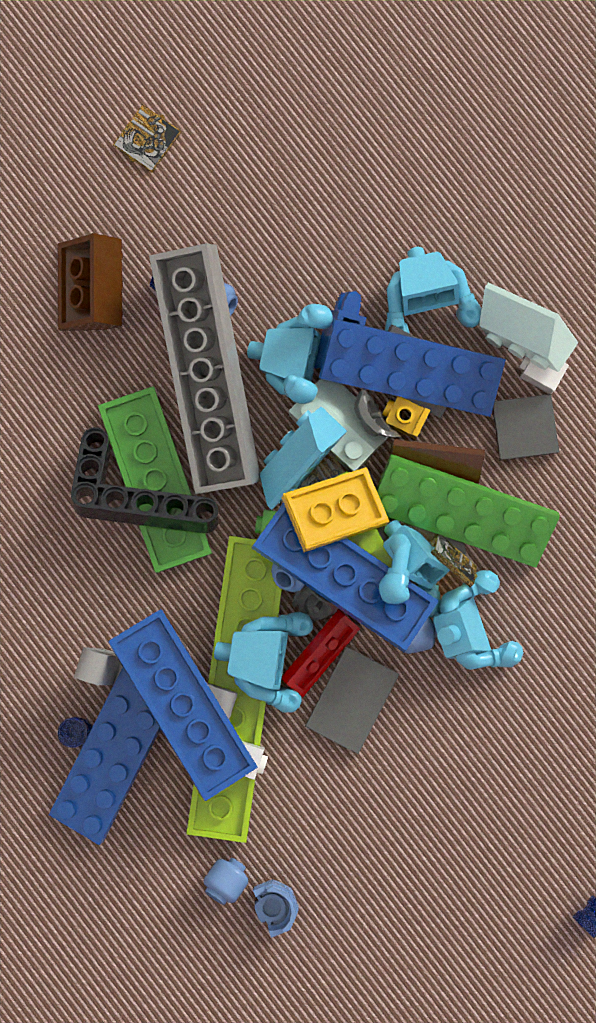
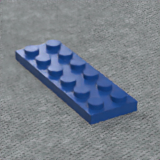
(411, 367)
(346, 579)
(182, 704)
(107, 763)

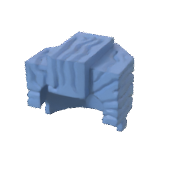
(276, 906)

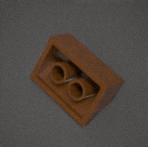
(90, 283)
(454, 460)

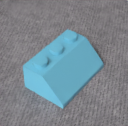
(299, 455)

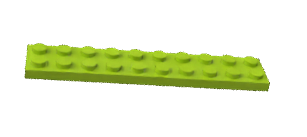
(245, 596)

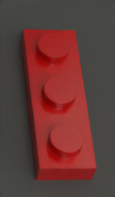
(320, 653)

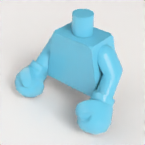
(429, 284)
(291, 353)
(410, 562)
(462, 629)
(259, 656)

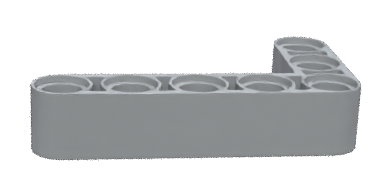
(103, 667)

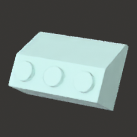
(525, 328)
(356, 444)

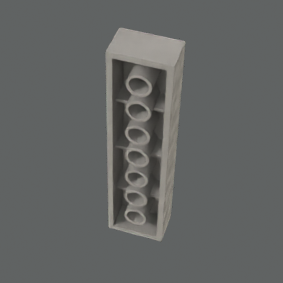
(205, 368)

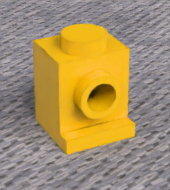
(408, 427)

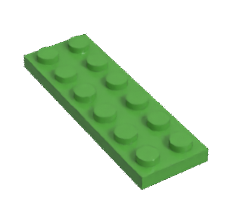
(152, 463)
(465, 511)

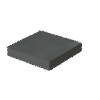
(525, 427)

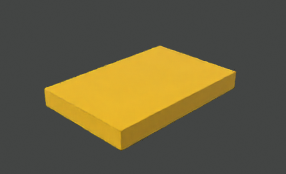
(335, 509)

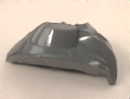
(370, 416)
(313, 604)

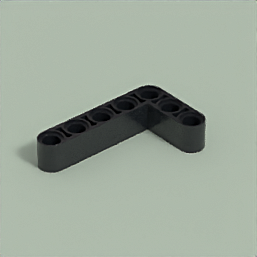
(132, 497)

